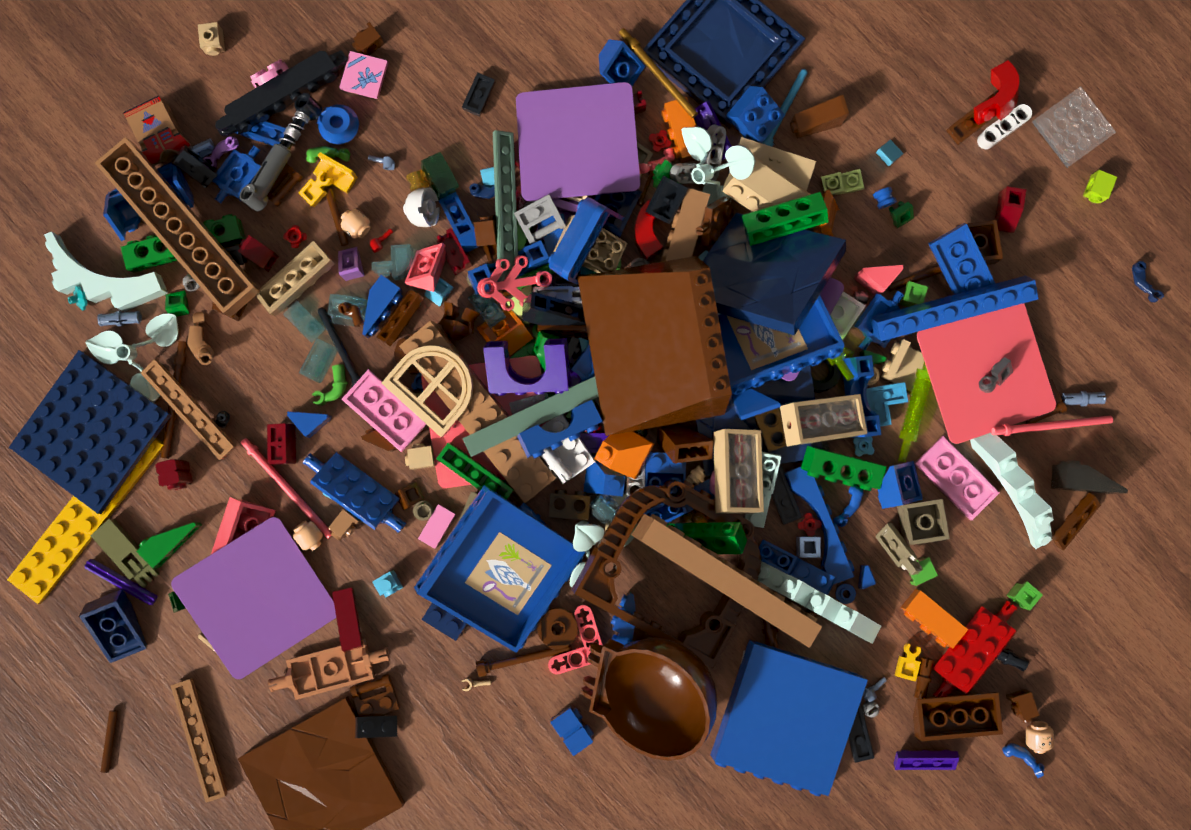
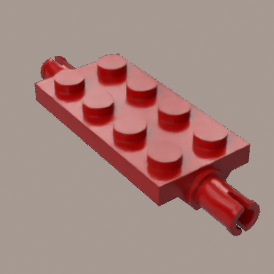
(975, 651)

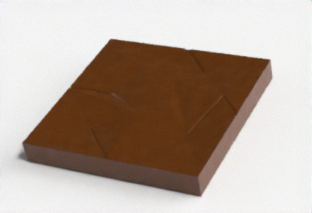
(322, 775)

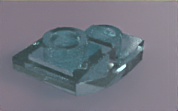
(488, 308)
(303, 321)

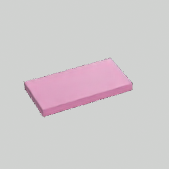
(384, 411)
(956, 478)

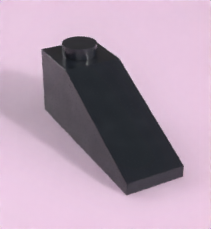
(551, 311)

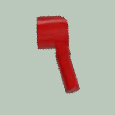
(375, 243)

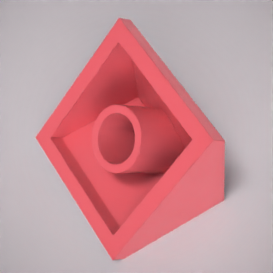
(427, 267)
(877, 278)

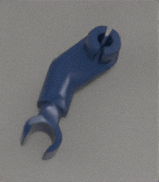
(482, 191)
(1139, 277)

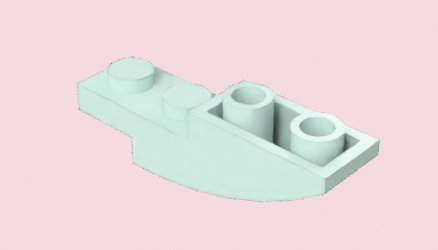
(770, 468)

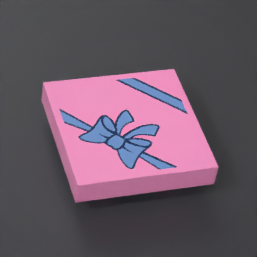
(364, 75)

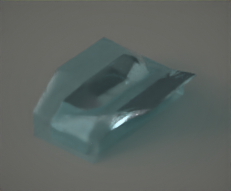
(339, 318)

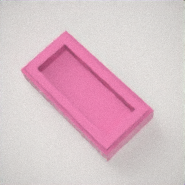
(436, 526)

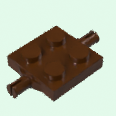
(715, 220)

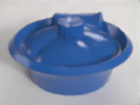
(338, 124)

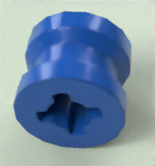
(884, 198)

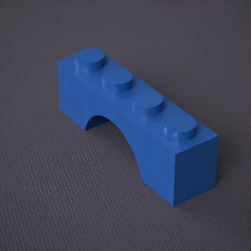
(534, 253)
(863, 371)
(537, 440)

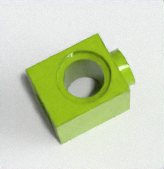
(1099, 186)

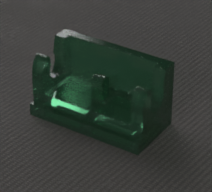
(439, 175)

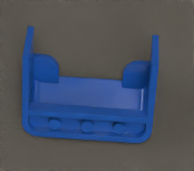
(123, 216)
(579, 238)

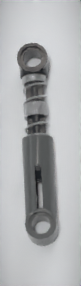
(256, 192)

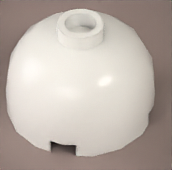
(421, 207)

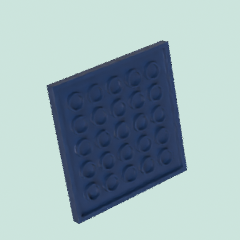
(90, 432)

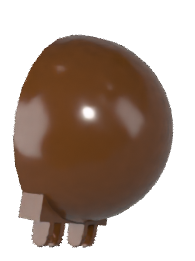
(653, 696)

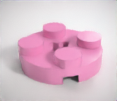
(274, 70)

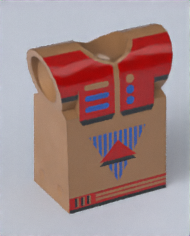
(156, 130)

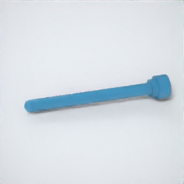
(786, 104)

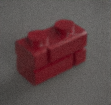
(174, 474)

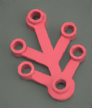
(510, 282)

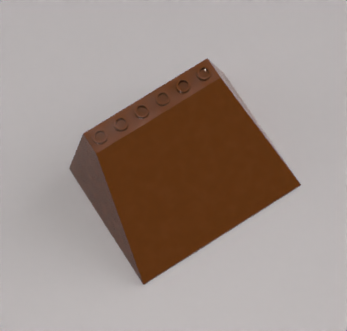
(655, 344)

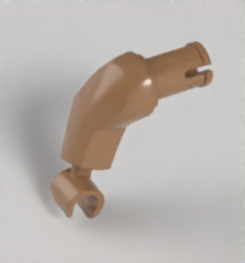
(196, 342)

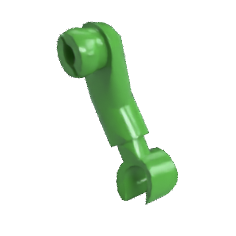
(312, 153)

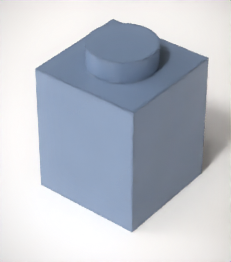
(808, 547)

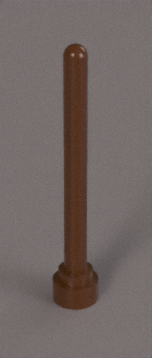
(485, 667)

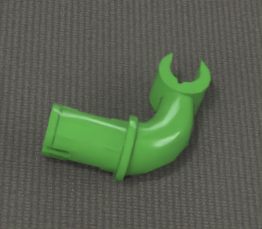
(339, 386)

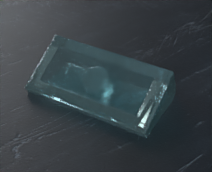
(318, 360)

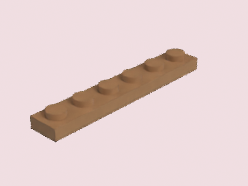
(188, 409)
(199, 740)

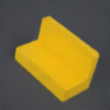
(343, 177)

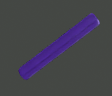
(121, 582)

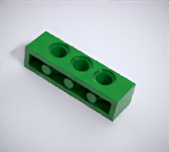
(785, 218)
(472, 470)
(871, 475)
(717, 537)

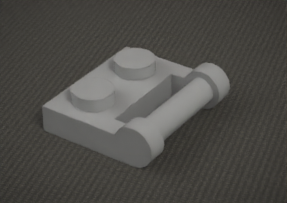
(536, 213)

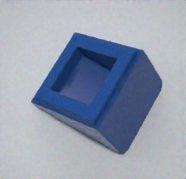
(866, 577)

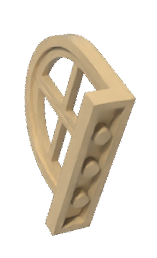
(417, 404)

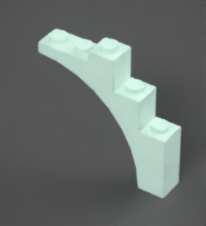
(124, 292)
(1019, 485)
(819, 602)

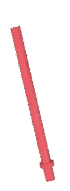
(1007, 430)
(253, 450)

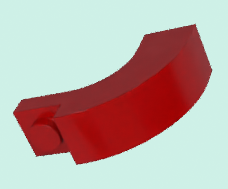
(1006, 81)
(644, 236)

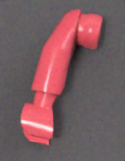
(669, 156)

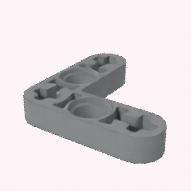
(719, 140)

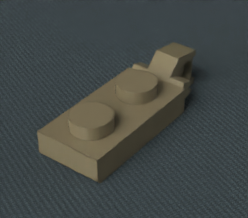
(898, 549)

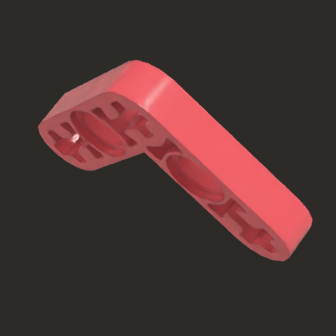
(584, 650)

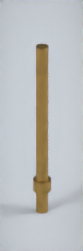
(635, 47)

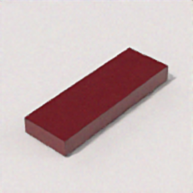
(347, 619)

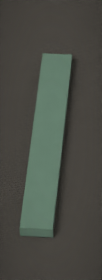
(505, 199)
(530, 417)

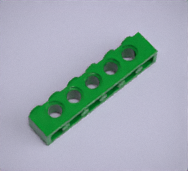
(134, 250)

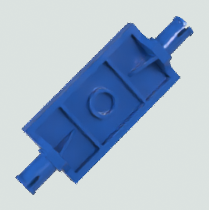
(355, 491)

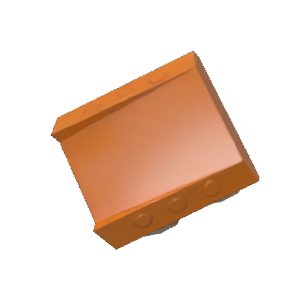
(832, 207)

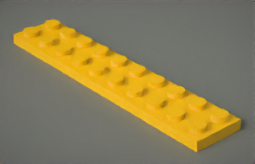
(70, 536)

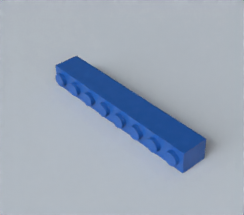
(954, 308)

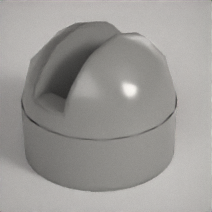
(188, 285)
(867, 706)

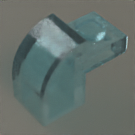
(400, 263)

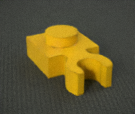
(314, 190)
(907, 666)

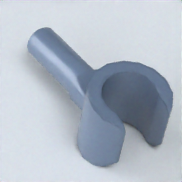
(388, 163)
(869, 693)

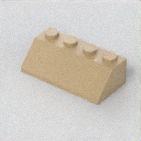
(762, 188)
(294, 279)

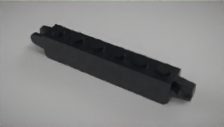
(280, 92)

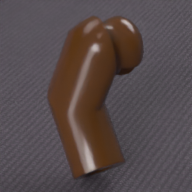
(352, 311)

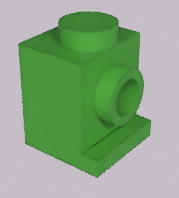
(1024, 595)

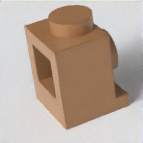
(343, 525)

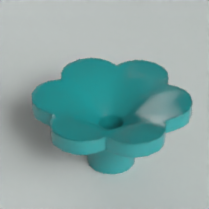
(78, 298)

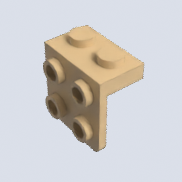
(903, 364)

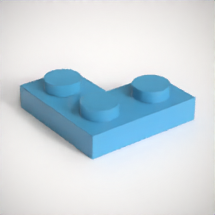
(882, 396)

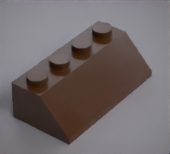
(957, 717)

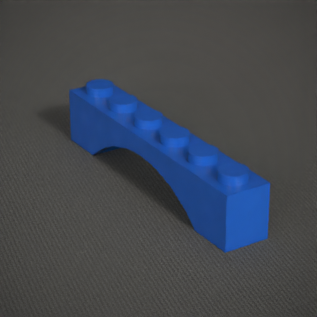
(834, 557)

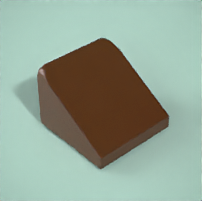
(409, 496)

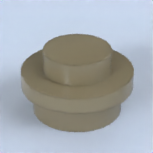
(423, 510)

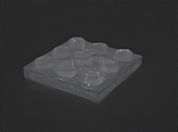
(1073, 127)

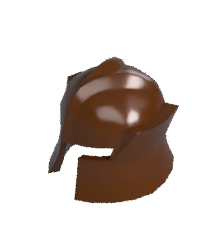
(458, 321)

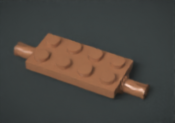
(328, 670)

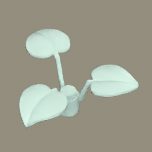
(739, 158)
(109, 348)
(585, 537)

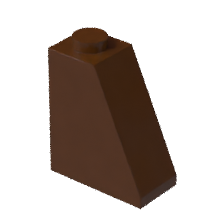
(820, 117)
(684, 444)

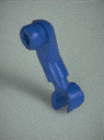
(857, 494)
(1023, 753)

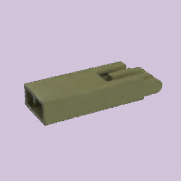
(118, 546)

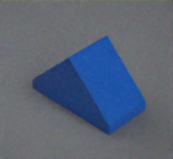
(309, 422)

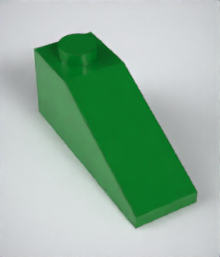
(161, 547)

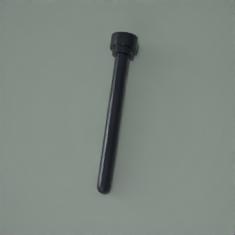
(339, 345)

